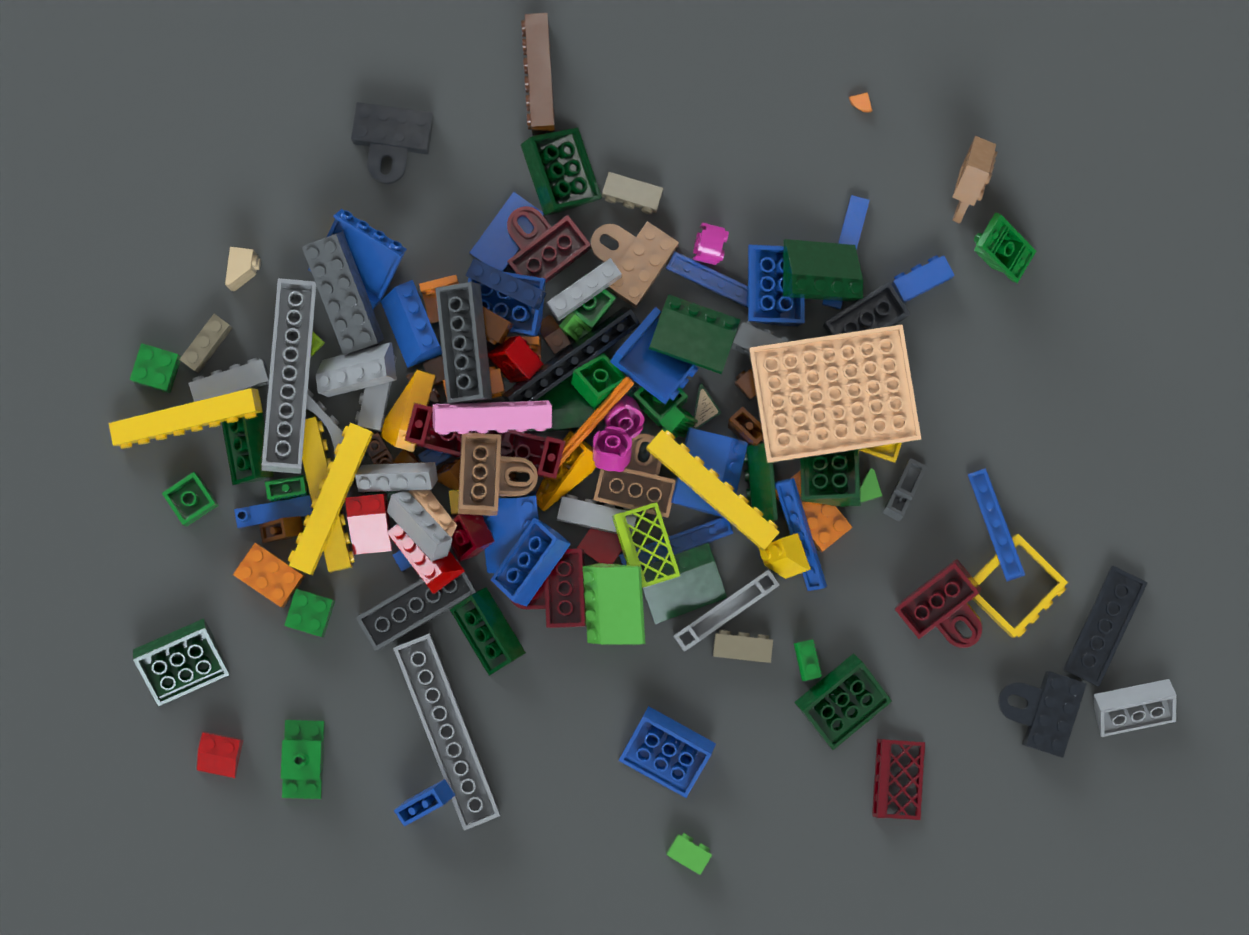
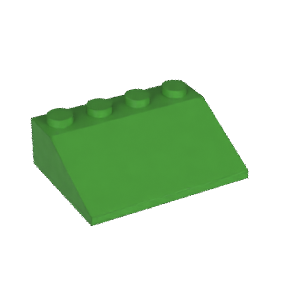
(613, 604)

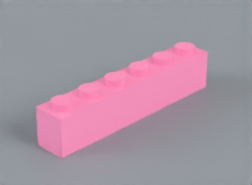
(492, 416)

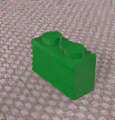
(677, 421)
(286, 488)
(807, 660)

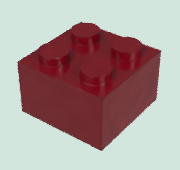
(470, 536)

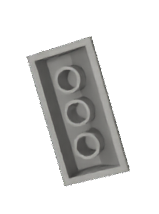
(356, 370)
(1135, 707)

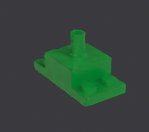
(1004, 248)
(302, 759)

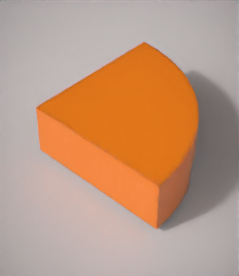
(861, 102)

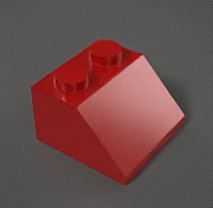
(515, 359)
(219, 754)

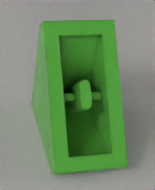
(870, 487)

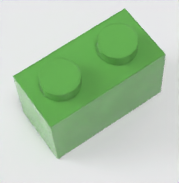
(689, 853)

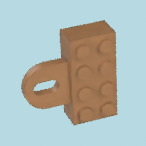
(974, 175)
(637, 258)
(486, 474)
(637, 483)

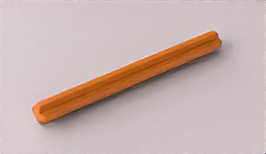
(596, 418)

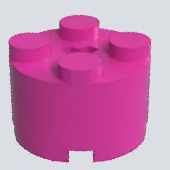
(710, 243)
(626, 415)
(612, 449)

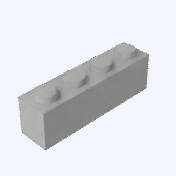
(584, 289)
(233, 380)
(373, 406)
(396, 477)
(590, 514)
(419, 525)

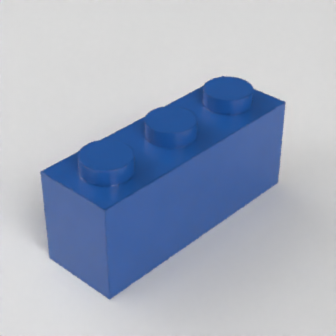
(922, 278)
(424, 802)

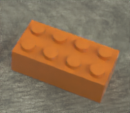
(824, 520)

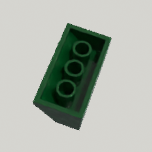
(245, 449)
(761, 482)
(487, 631)

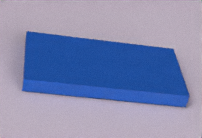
(495, 244)

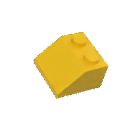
(786, 556)

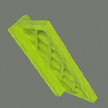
(628, 545)

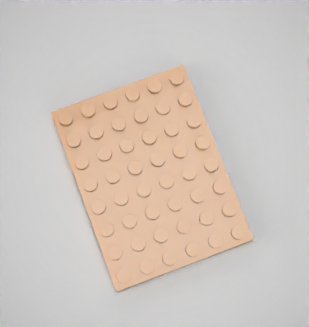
(835, 393)

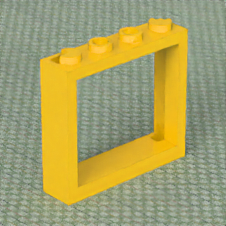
(1045, 603)

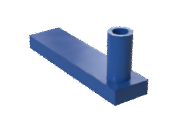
(272, 511)

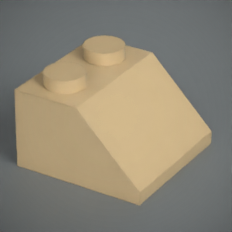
(241, 267)

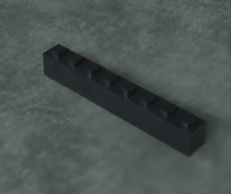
(574, 356)

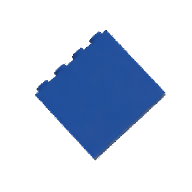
(372, 251)
(650, 369)

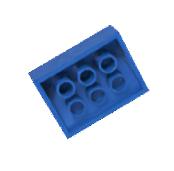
(766, 289)
(524, 318)
(719, 453)
(508, 526)
(667, 752)

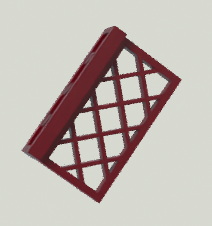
(882, 782)

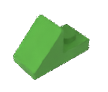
(574, 327)

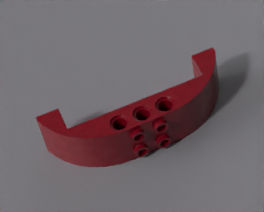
(541, 451)

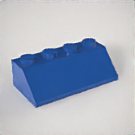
(410, 324)
(530, 562)

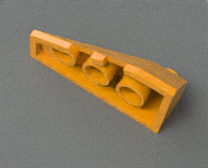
(397, 420)
(569, 474)

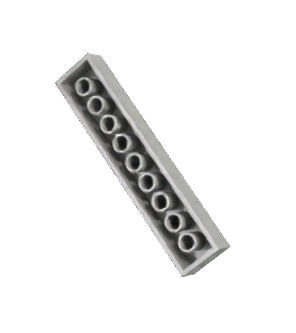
(289, 376)
(447, 731)

